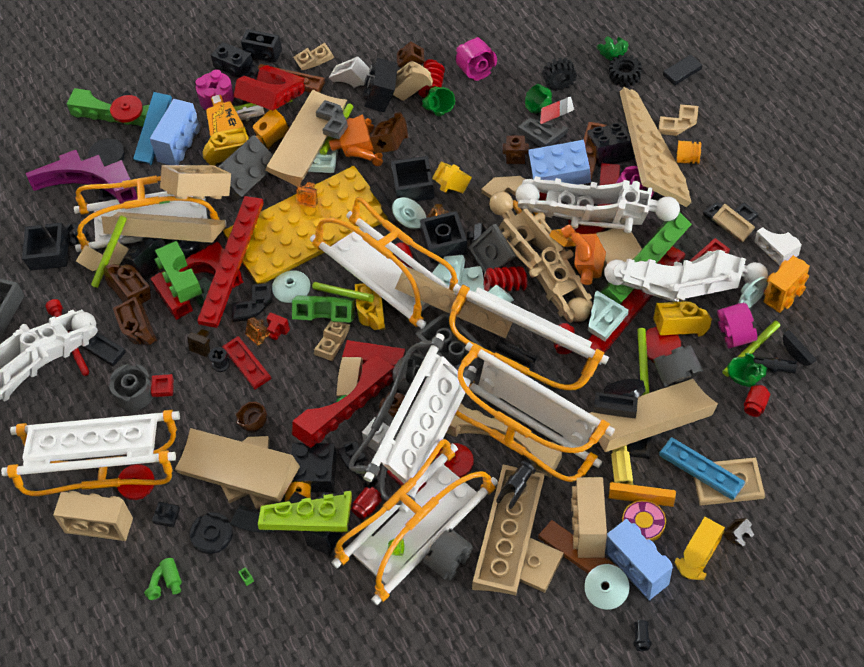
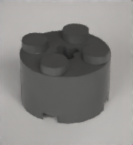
(678, 366)
(131, 387)
(448, 553)

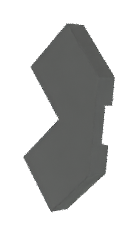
(336, 123)

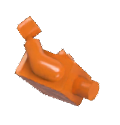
(357, 140)
(588, 254)

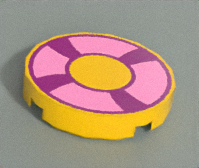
(647, 517)

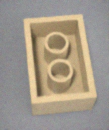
(195, 181)
(93, 515)
(589, 517)

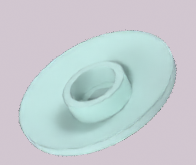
(408, 212)
(286, 292)
(753, 292)
(615, 594)

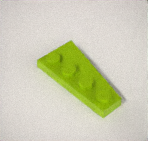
(308, 515)

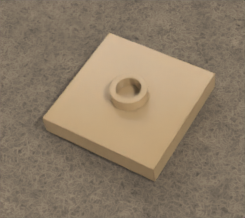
(540, 565)

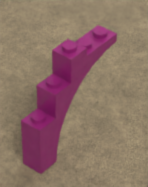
(89, 171)

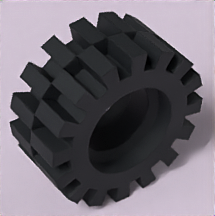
(625, 63)
(557, 67)

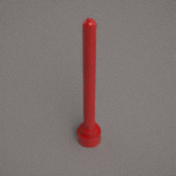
(55, 309)

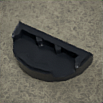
(797, 349)

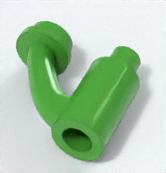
(167, 569)

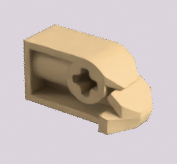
(411, 79)

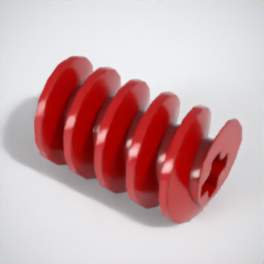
(437, 74)
(505, 277)

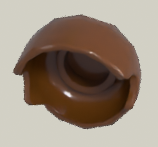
(251, 416)

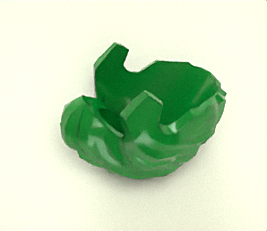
(610, 50)
(537, 98)
(439, 100)
(745, 371)

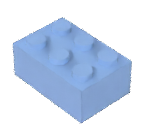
(175, 132)
(561, 161)
(638, 559)

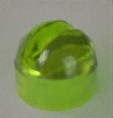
(399, 550)

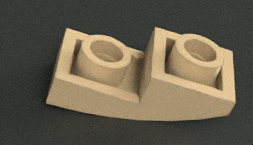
(314, 58)
(332, 340)
(349, 374)

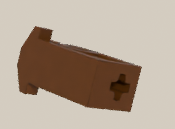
(389, 134)
(127, 282)
(134, 322)

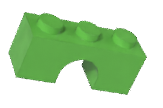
(183, 283)
(323, 307)

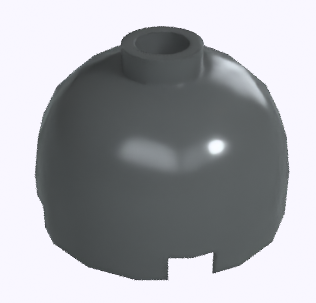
(409, 373)

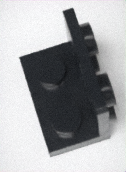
(612, 144)

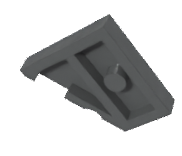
(541, 134)

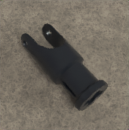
(517, 482)

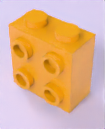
(786, 284)

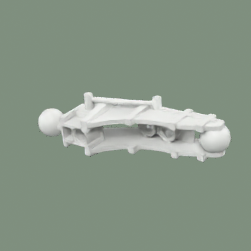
(627, 207)
(705, 275)
(35, 347)

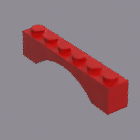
(316, 423)

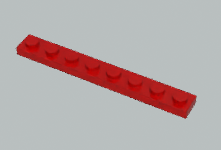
(230, 262)
(634, 303)

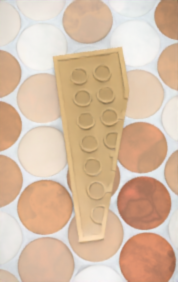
(653, 158)

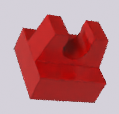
(277, 325)
(162, 385)

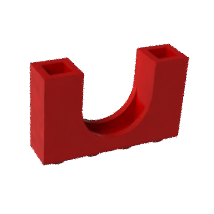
(270, 89)
(203, 261)

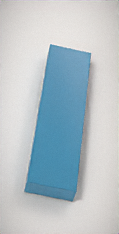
(158, 106)
(702, 468)

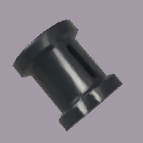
(216, 361)

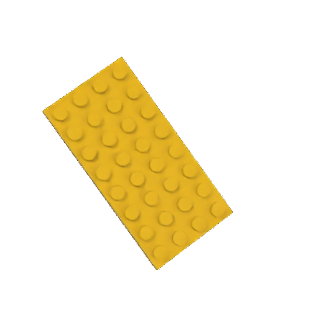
(285, 229)

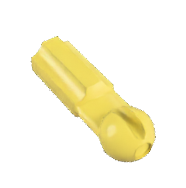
(621, 465)

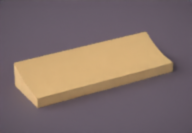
(301, 141)
(165, 227)
(658, 413)
(237, 465)
(507, 536)

